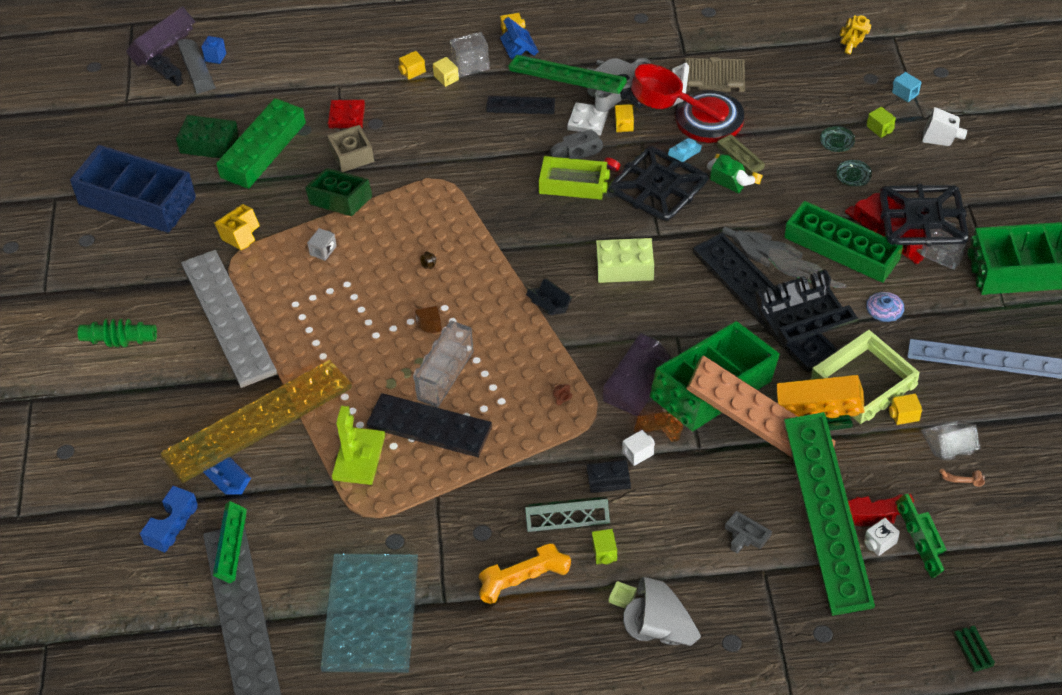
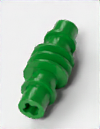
(116, 334)

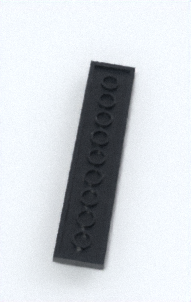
(743, 280)

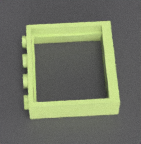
(871, 342)

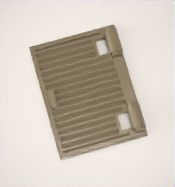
(716, 74)

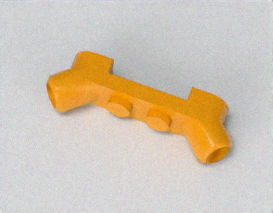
(495, 580)

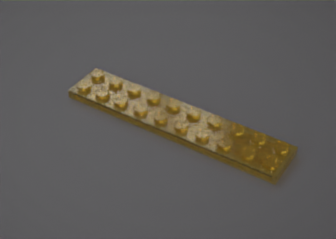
(255, 421)

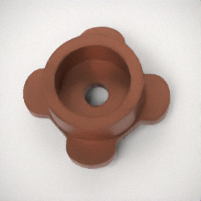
(562, 393)

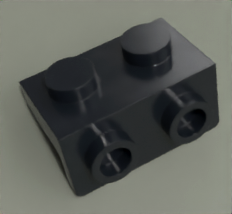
(166, 69)
(550, 297)

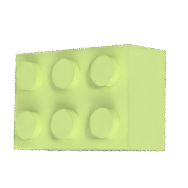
(625, 260)

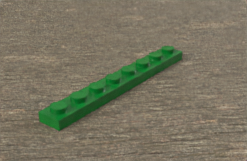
(568, 74)

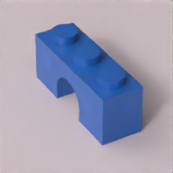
(162, 533)

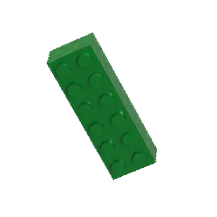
(261, 143)
(843, 241)

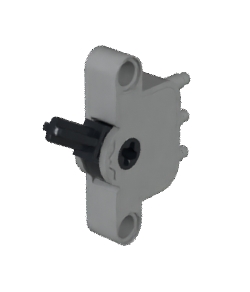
(605, 100)

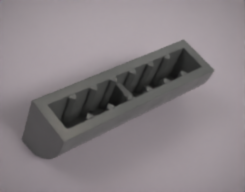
(195, 65)

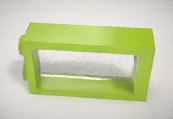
(573, 178)

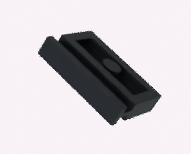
(608, 476)

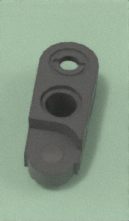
(578, 145)

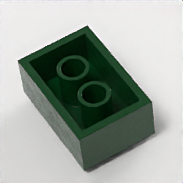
(206, 136)
(339, 192)

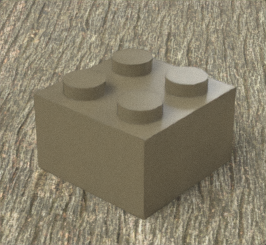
(350, 148)

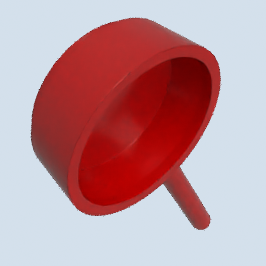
(661, 88)

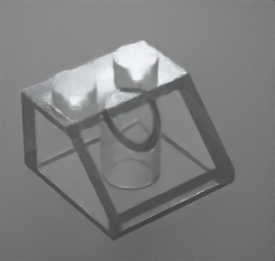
(952, 439)

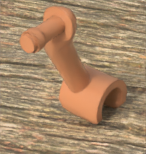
(977, 478)

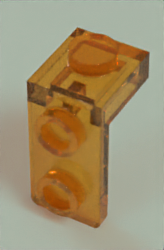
(660, 421)

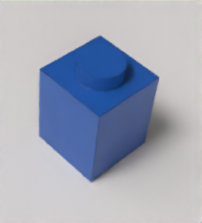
(214, 49)

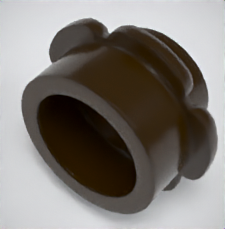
(428, 260)

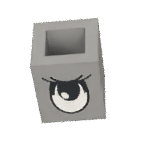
(322, 244)

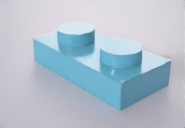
(685, 150)

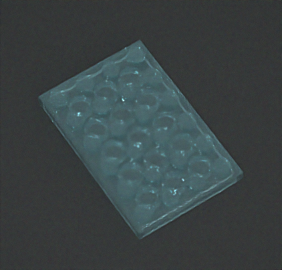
(370, 613)

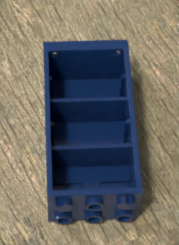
(133, 188)

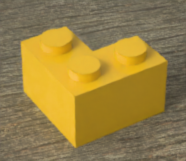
(238, 226)

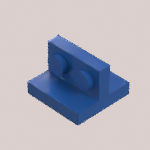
(517, 39)

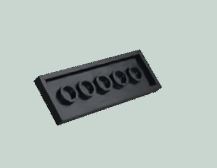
(429, 425)

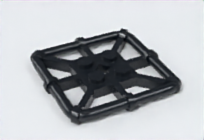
(669, 183)
(915, 220)

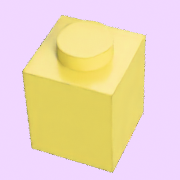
(445, 71)

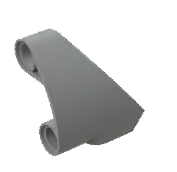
(665, 615)

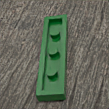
(229, 542)

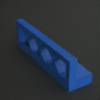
(228, 477)

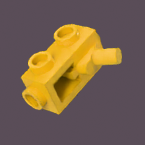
(854, 32)

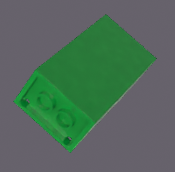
(1017, 258)
(735, 351)

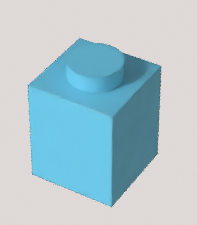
(906, 86)

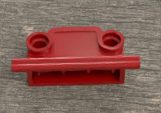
(868, 214)

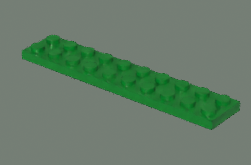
(829, 514)

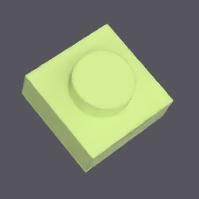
(622, 594)

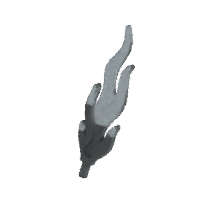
(758, 245)

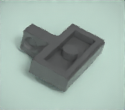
(746, 532)

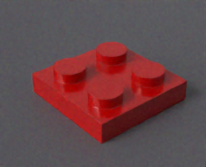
(346, 113)

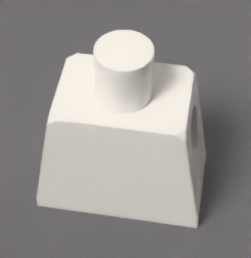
(942, 128)

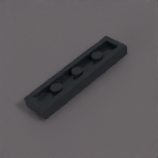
(526, 105)

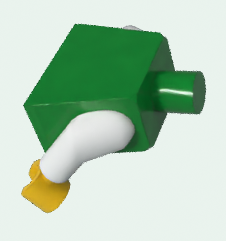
(731, 173)

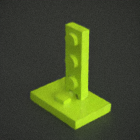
(358, 451)

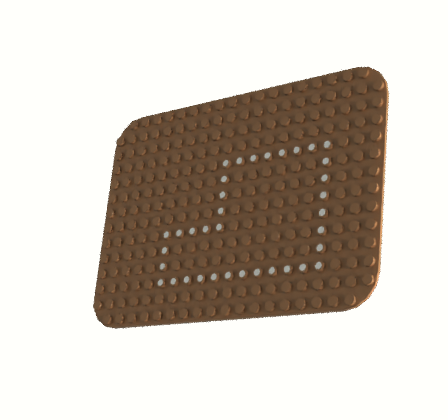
(363, 320)

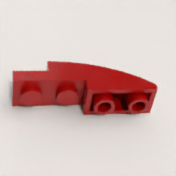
(868, 514)

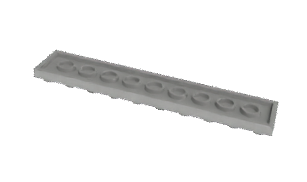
(229, 319)

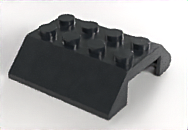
(802, 310)

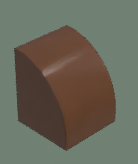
(428, 319)

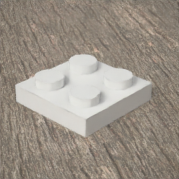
(586, 117)

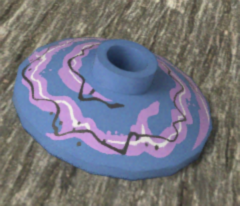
(885, 306)

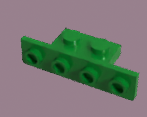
(924, 535)

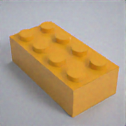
(828, 395)

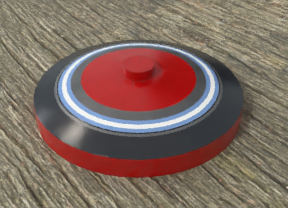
(704, 127)

